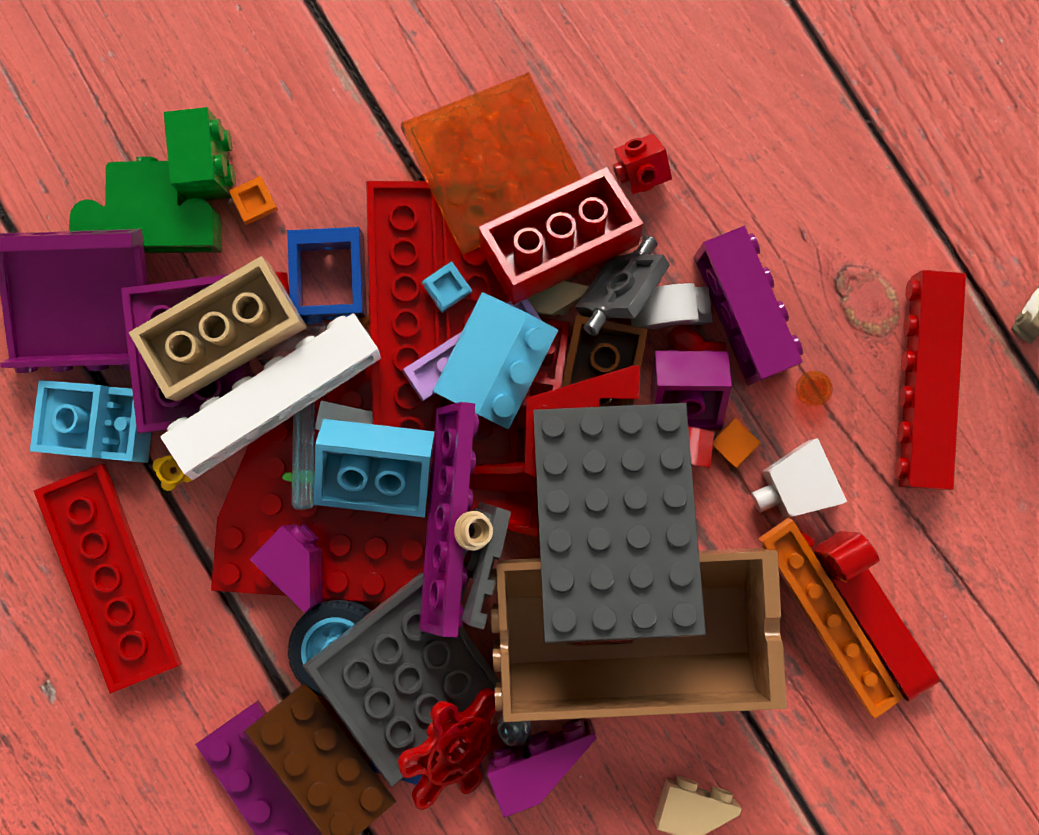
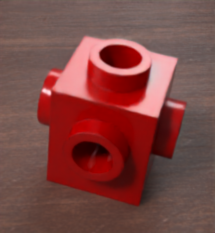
(642, 164)

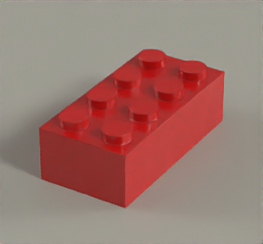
(560, 235)

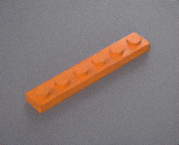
(831, 619)

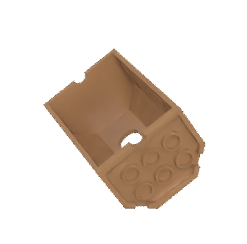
(723, 671)

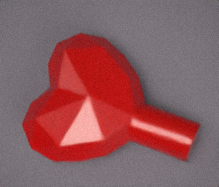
(686, 339)

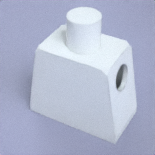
(800, 482)

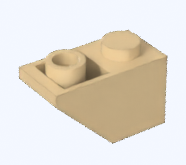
(692, 810)

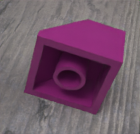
(696, 379)
(293, 564)

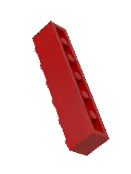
(931, 380)

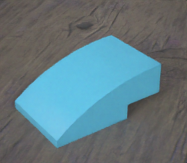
(87, 422)

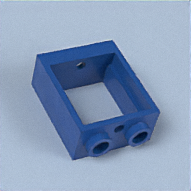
(327, 239)

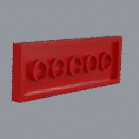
(107, 577)

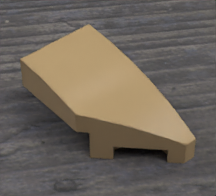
(558, 298)

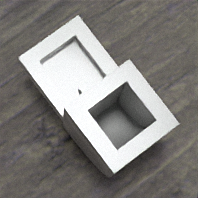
(675, 306)

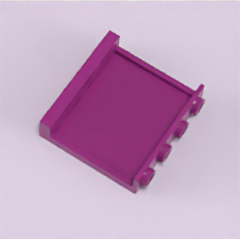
(67, 297)

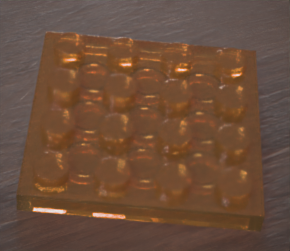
(489, 155)

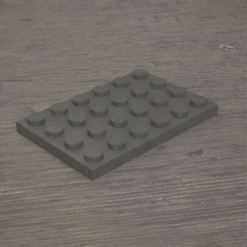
(617, 523)

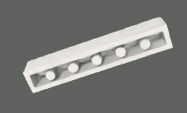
(270, 396)

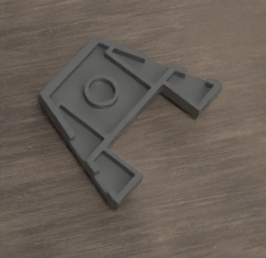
(480, 563)

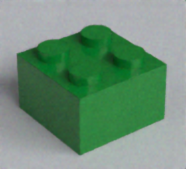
(198, 154)

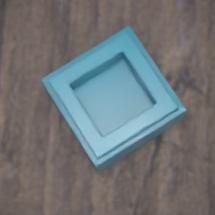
(446, 286)

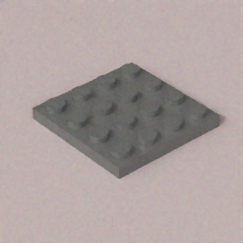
(391, 674)

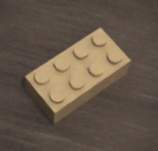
(217, 330)

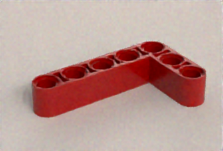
(846, 563)

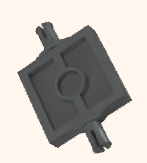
(622, 286)

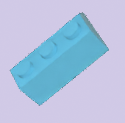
(495, 359)
(373, 467)

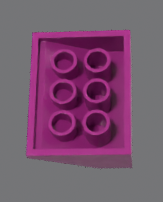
(151, 407)

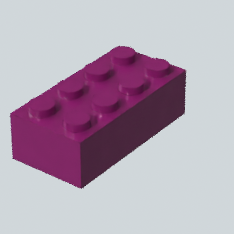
(747, 305)

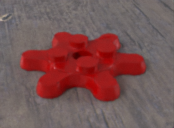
(447, 759)

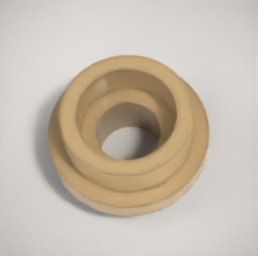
(482, 534)

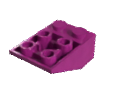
(530, 772)

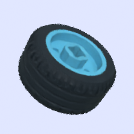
(317, 630)

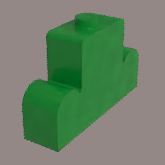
(142, 198)

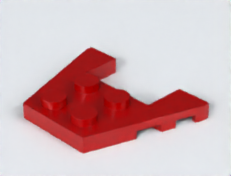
(586, 393)

